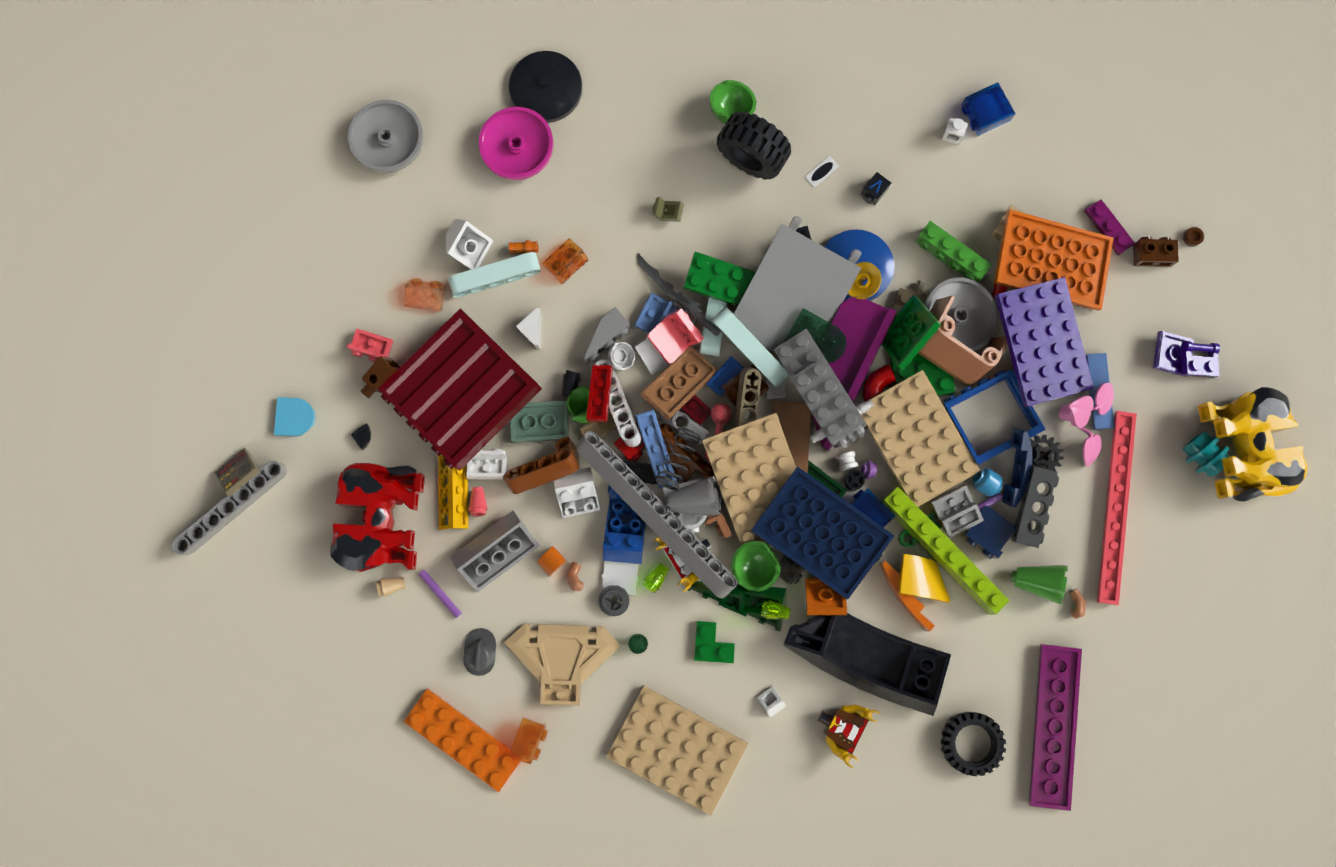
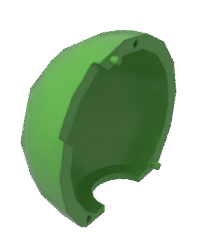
(731, 98)
(755, 566)

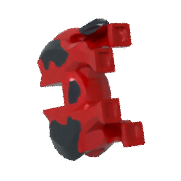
(377, 491)

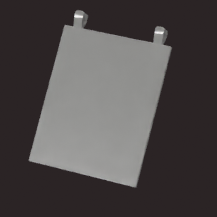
(794, 277)

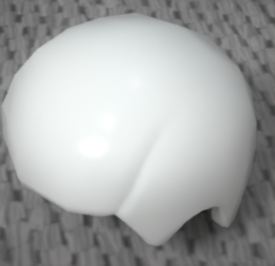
(621, 356)

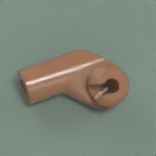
(572, 578)

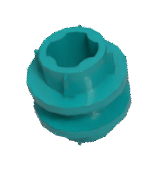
(1206, 454)

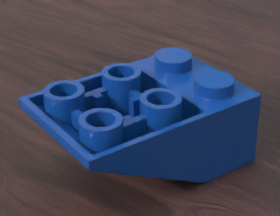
(623, 534)

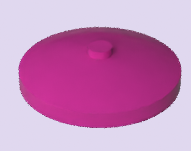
(516, 143)

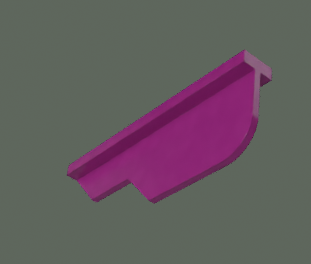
(865, 329)

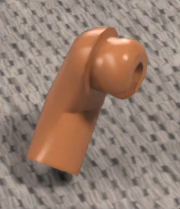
(1080, 604)

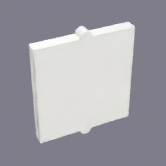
(650, 356)
(621, 574)

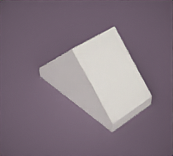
(531, 327)

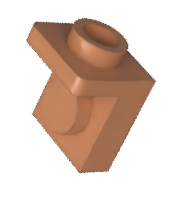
(722, 527)

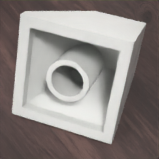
(467, 244)

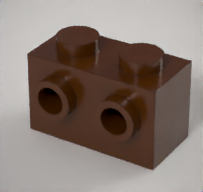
(1155, 252)

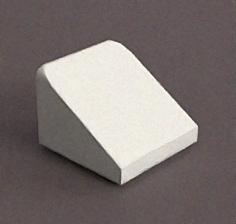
(771, 701)

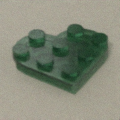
(826, 335)

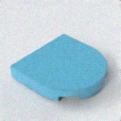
(293, 417)

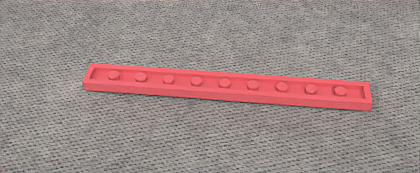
(1116, 508)

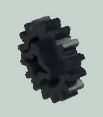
(1049, 450)

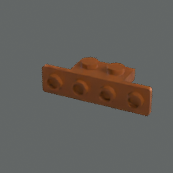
(692, 466)

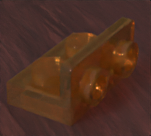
(565, 261)
(528, 740)

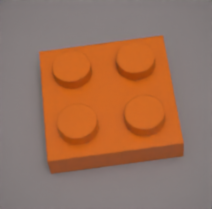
(823, 599)

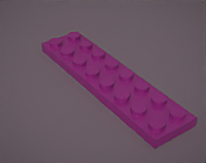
(1055, 727)

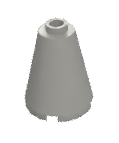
(696, 498)

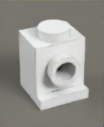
(955, 127)

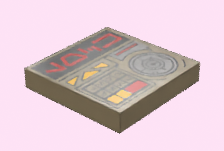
(237, 472)

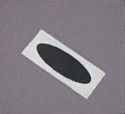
(822, 171)

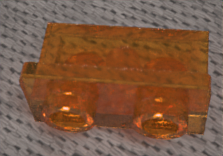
(424, 294)

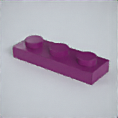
(1109, 226)

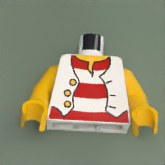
(686, 575)

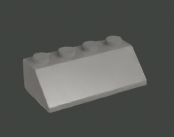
(494, 551)

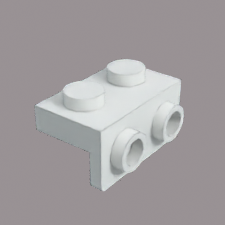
(487, 465)

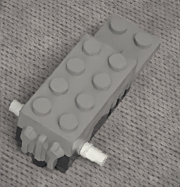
(822, 391)

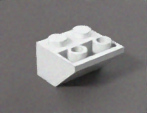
(577, 493)

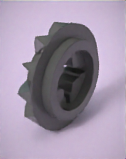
(619, 607)

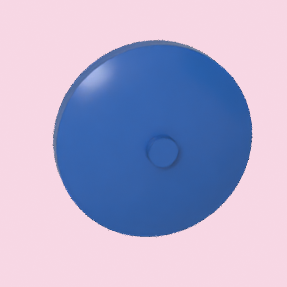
(872, 250)

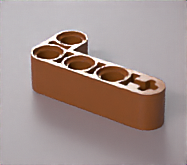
(545, 469)

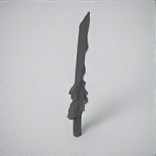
(680, 301)

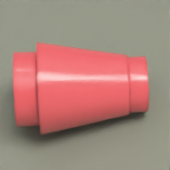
(477, 502)

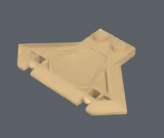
(562, 658)

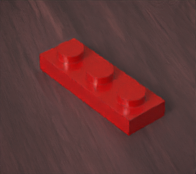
(599, 393)

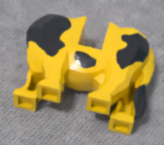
(1259, 466)

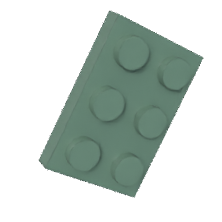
(540, 422)

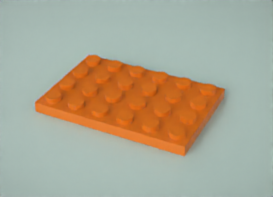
(1045, 250)

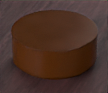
(1193, 236)

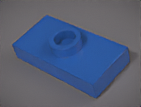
(728, 371)

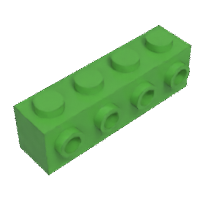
(952, 252)

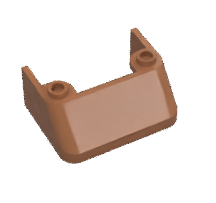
(953, 355)

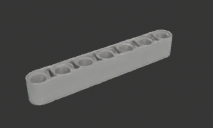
(221, 512)

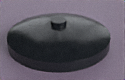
(546, 85)

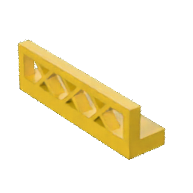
(457, 495)

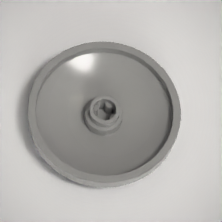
(385, 136)
(971, 310)

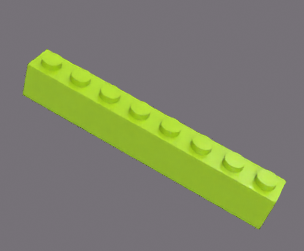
(945, 552)

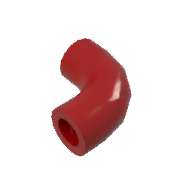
(877, 382)

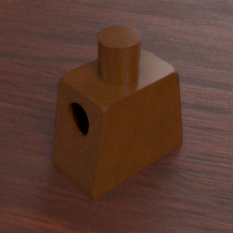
(378, 374)

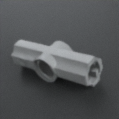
(690, 424)

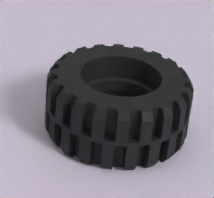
(754, 145)

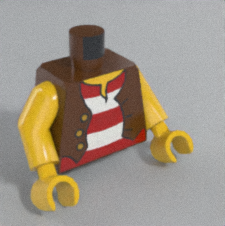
(845, 729)

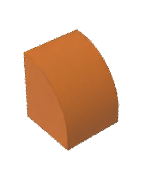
(551, 561)

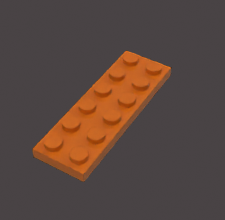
(462, 739)

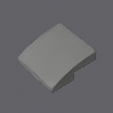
(956, 510)

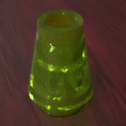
(656, 578)
(773, 610)

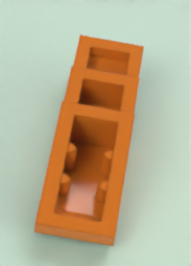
(909, 602)

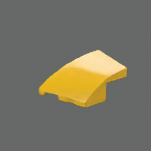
(922, 579)

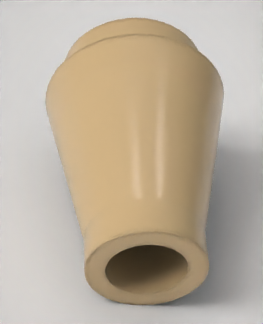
(388, 586)

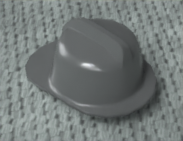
(479, 652)

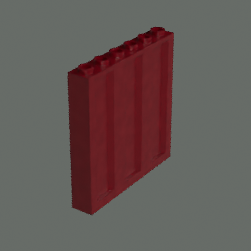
(459, 390)

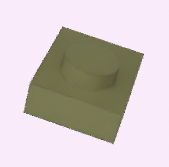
(668, 210)

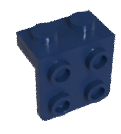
(990, 534)

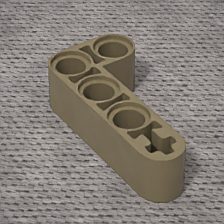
(751, 404)

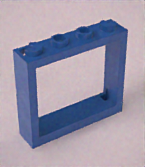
(1011, 381)

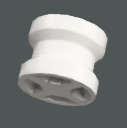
(847, 461)

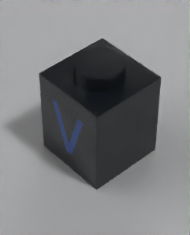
(875, 189)

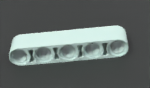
(494, 274)
(711, 343)
(750, 347)

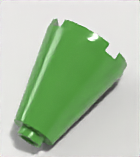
(1042, 581)

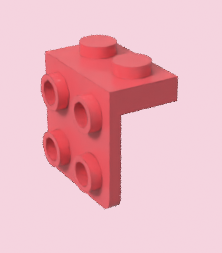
(674, 335)

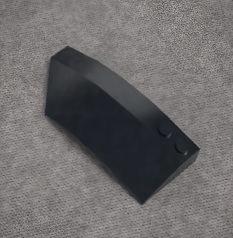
(872, 660)

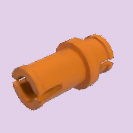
(523, 247)

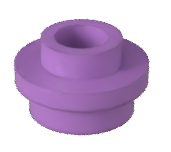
(869, 469)

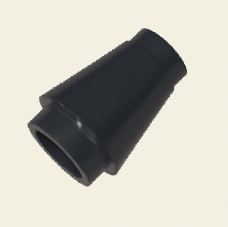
(569, 382)

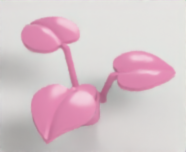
(1078, 414)

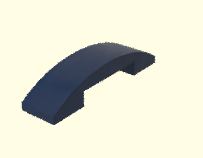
(1022, 468)

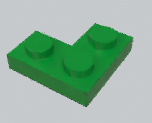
(707, 649)

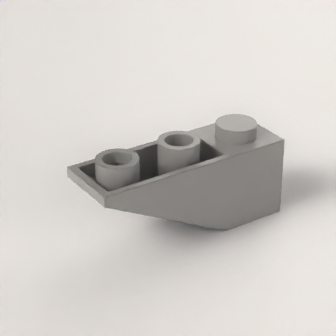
(608, 331)

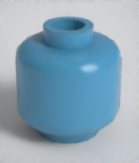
(988, 482)

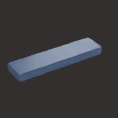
(1099, 373)
(654, 444)

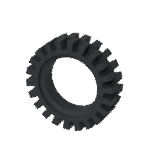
(996, 750)

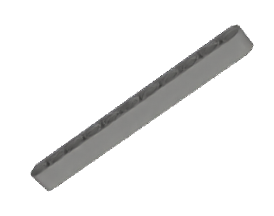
(656, 515)

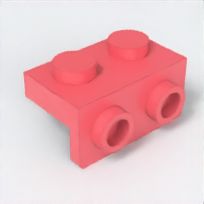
(370, 345)

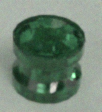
(638, 646)

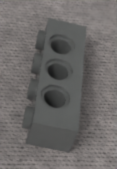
(1026, 514)

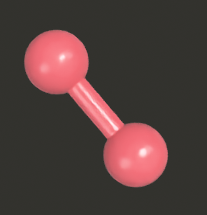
(720, 414)

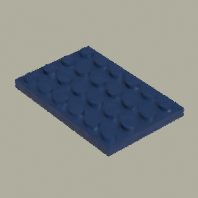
(822, 532)

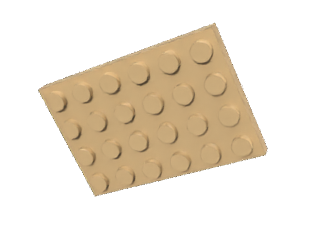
(919, 439)
(750, 469)
(677, 750)

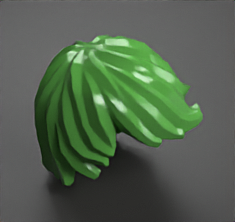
(577, 403)

